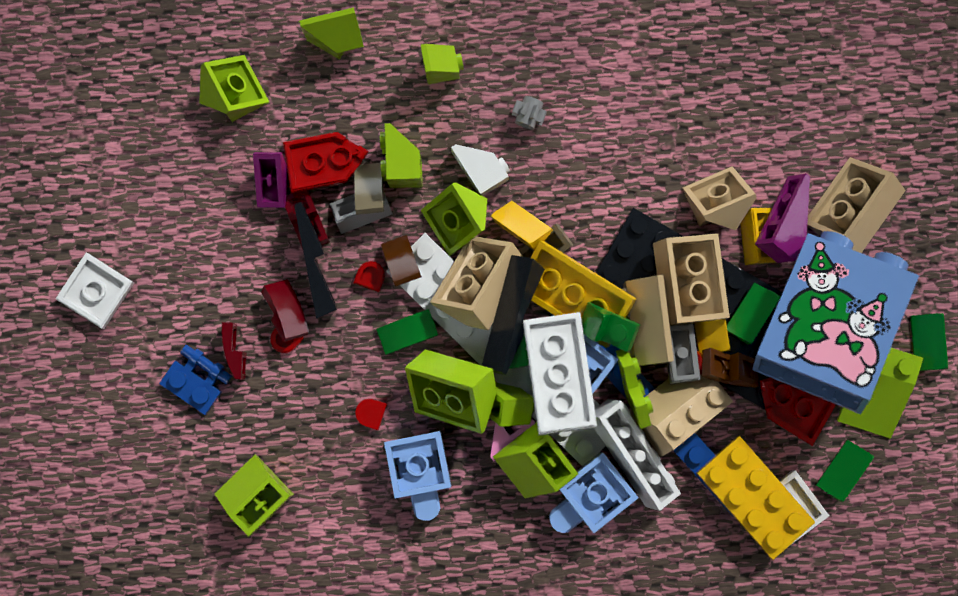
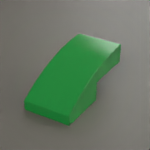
(407, 332)

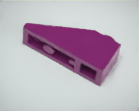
(787, 222)

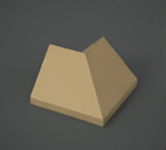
(720, 198)

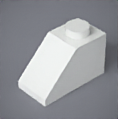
(481, 168)

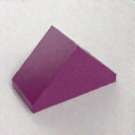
(270, 179)

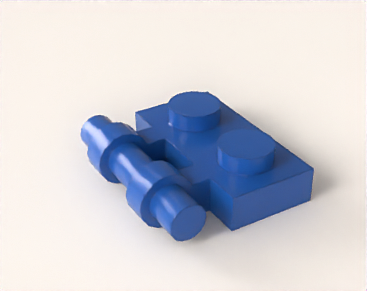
(190, 386)

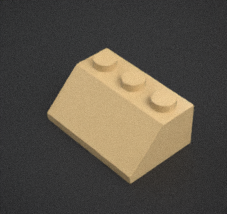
(856, 202)
(692, 278)
(475, 282)
(650, 310)
(682, 411)

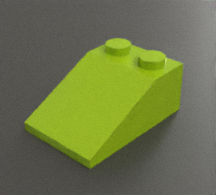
(889, 395)

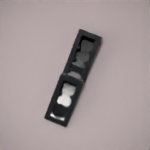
(312, 248)
(508, 326)

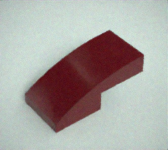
(311, 210)
(287, 311)
(235, 359)

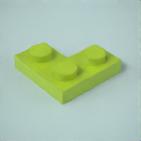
(634, 388)

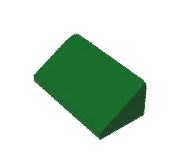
(752, 313)
(930, 340)
(844, 471)

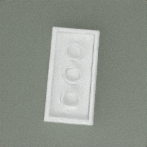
(559, 374)

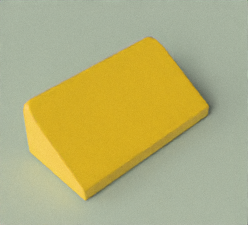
(521, 224)
(750, 229)
(712, 335)

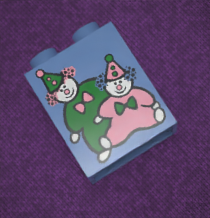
(836, 321)

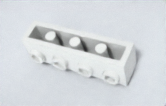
(634, 455)

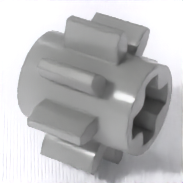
(529, 112)

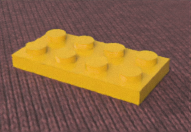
(570, 286)
(755, 497)

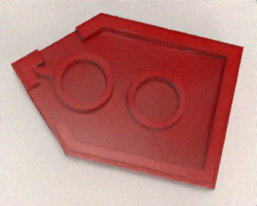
(321, 161)
(795, 409)

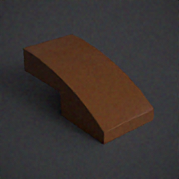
(400, 260)
(729, 369)

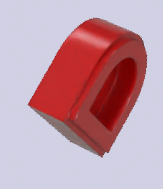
(370, 276)
(281, 346)
(370, 413)

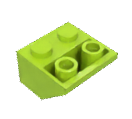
(402, 160)
(535, 464)
(253, 495)

